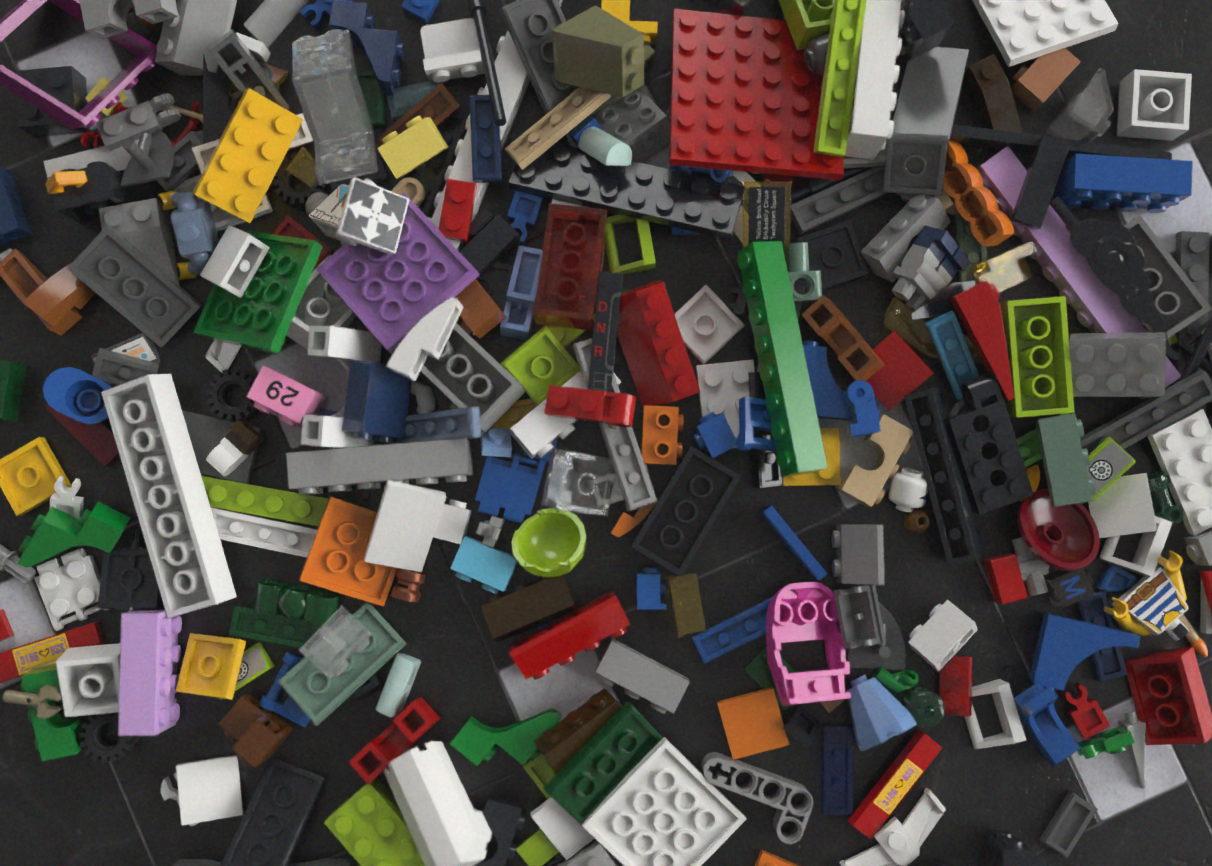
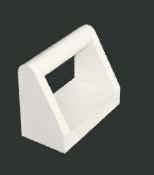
(1146, 553)
(1007, 714)

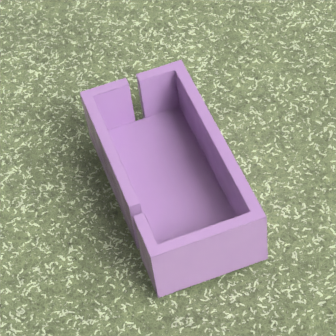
(148, 672)

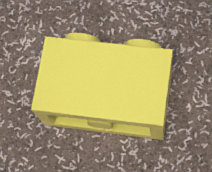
(412, 147)

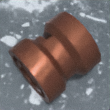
(408, 585)

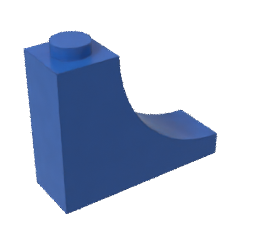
(826, 393)
(1066, 643)

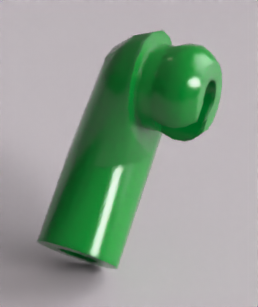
(898, 681)

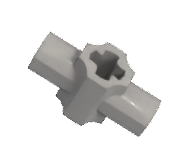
(1031, 568)

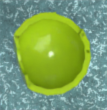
(549, 542)

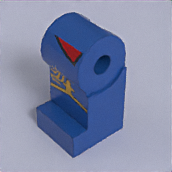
(863, 409)

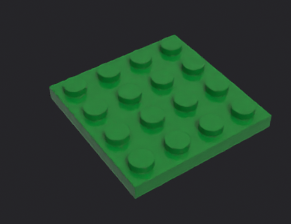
(270, 300)

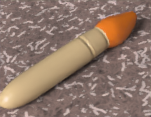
(1195, 642)

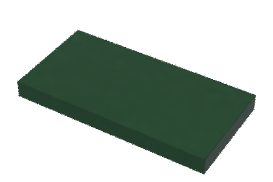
(603, 763)

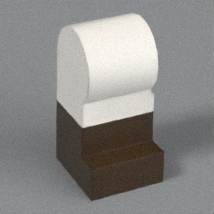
(234, 447)

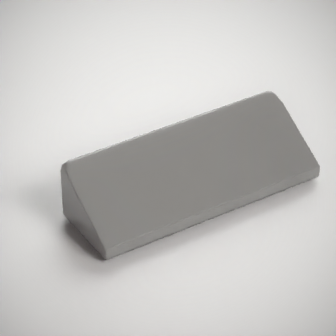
(272, 19)

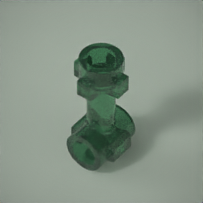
(1165, 509)

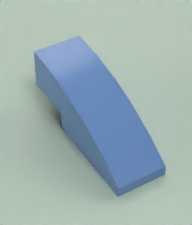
(522, 294)

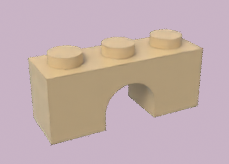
(867, 485)

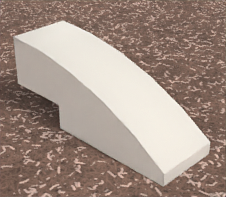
(425, 339)

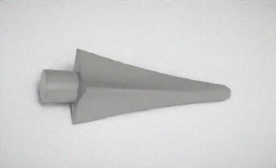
(1137, 749)

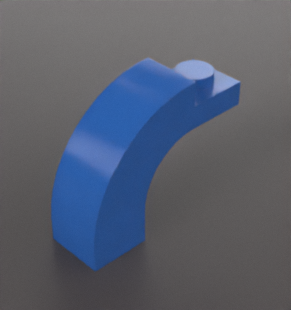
(1043, 724)

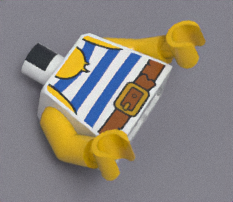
(1154, 602)

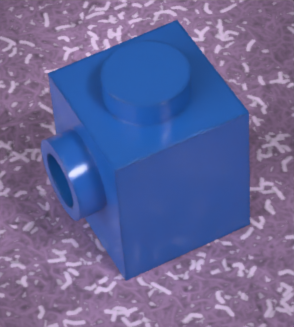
(714, 435)

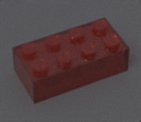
(570, 267)

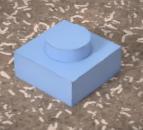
(496, 442)

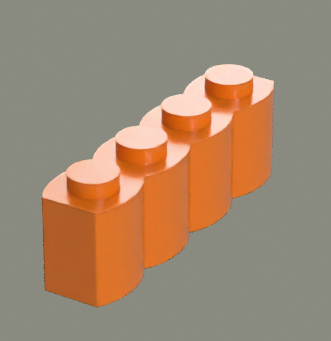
(973, 200)

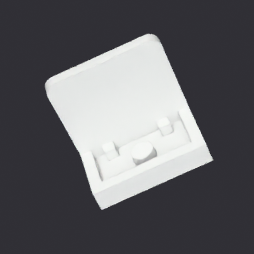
(451, 50)

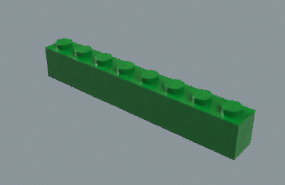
(781, 359)

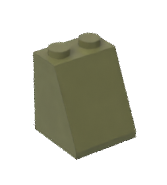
(599, 53)

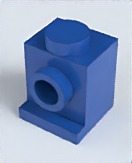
(650, 589)

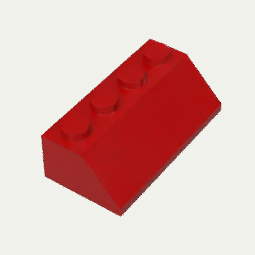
(654, 346)
(568, 636)

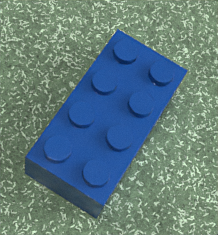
(1124, 182)

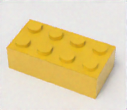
(247, 155)

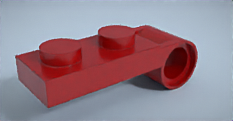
(590, 405)

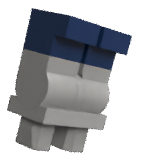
(928, 267)

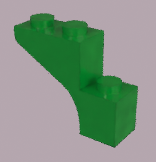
(62, 531)
(479, 740)

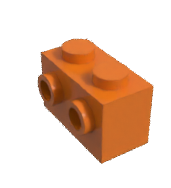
(660, 435)

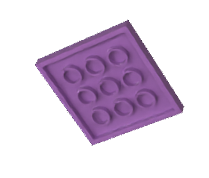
(400, 288)

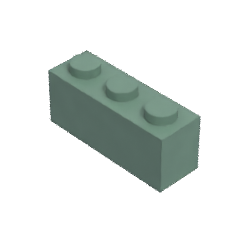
(1065, 460)

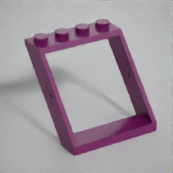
(105, 98)

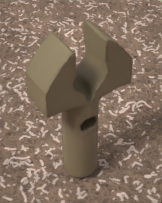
(36, 700)

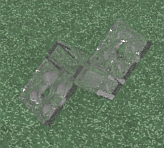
(334, 106)

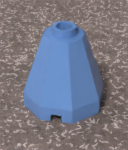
(876, 713)

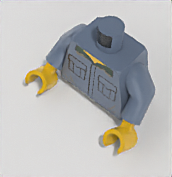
(193, 231)

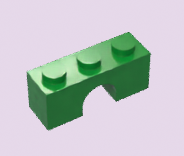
(54, 735)

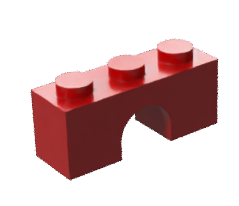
(395, 740)

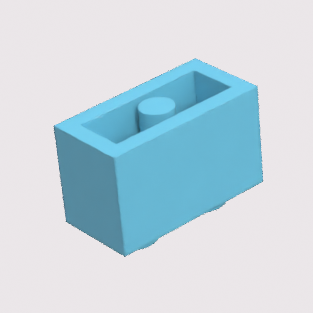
(484, 564)

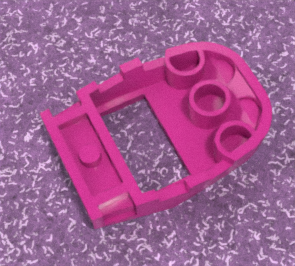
(806, 614)

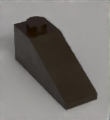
(992, 95)

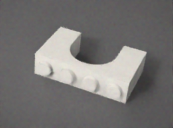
(342, 346)

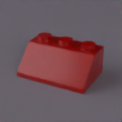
(1170, 697)

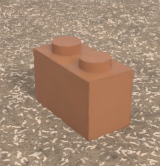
(1043, 77)

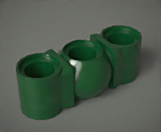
(295, 601)

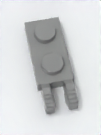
(137, 120)

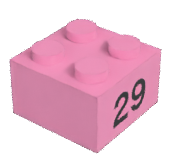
(283, 395)

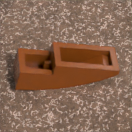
(24, 279)
(59, 296)

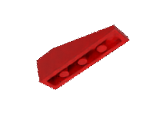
(983, 322)

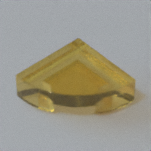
(303, 167)

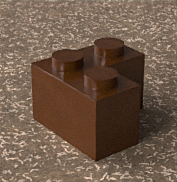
(255, 729)

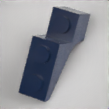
(379, 46)

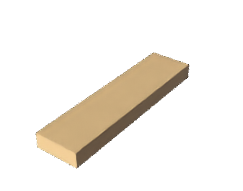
(555, 125)

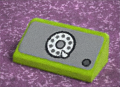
(1107, 465)
(253, 664)

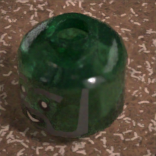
(915, 703)

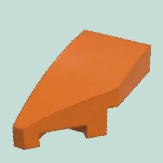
(627, 522)

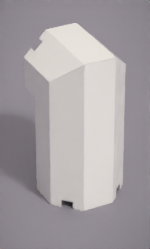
(438, 808)

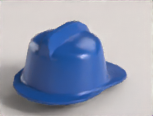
(76, 395)

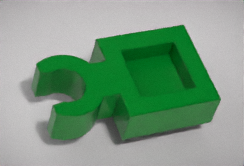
(1110, 741)

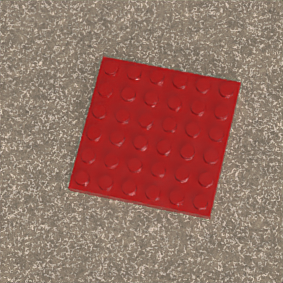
(743, 98)

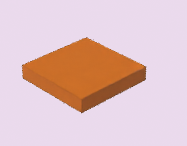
(752, 723)

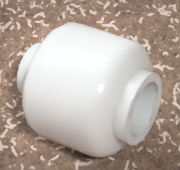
(908, 490)

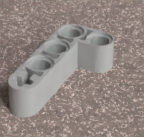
(754, 789)

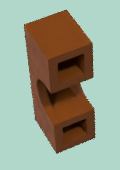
(843, 338)

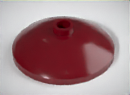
(1058, 535)

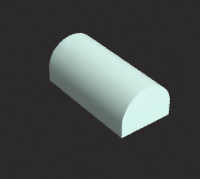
(605, 147)
(398, 685)

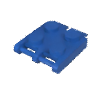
(509, 486)

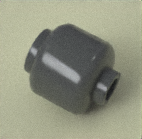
(816, 53)

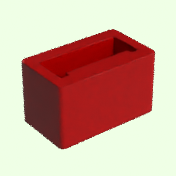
(1005, 578)

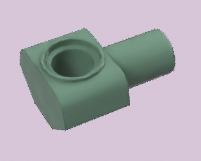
(799, 269)

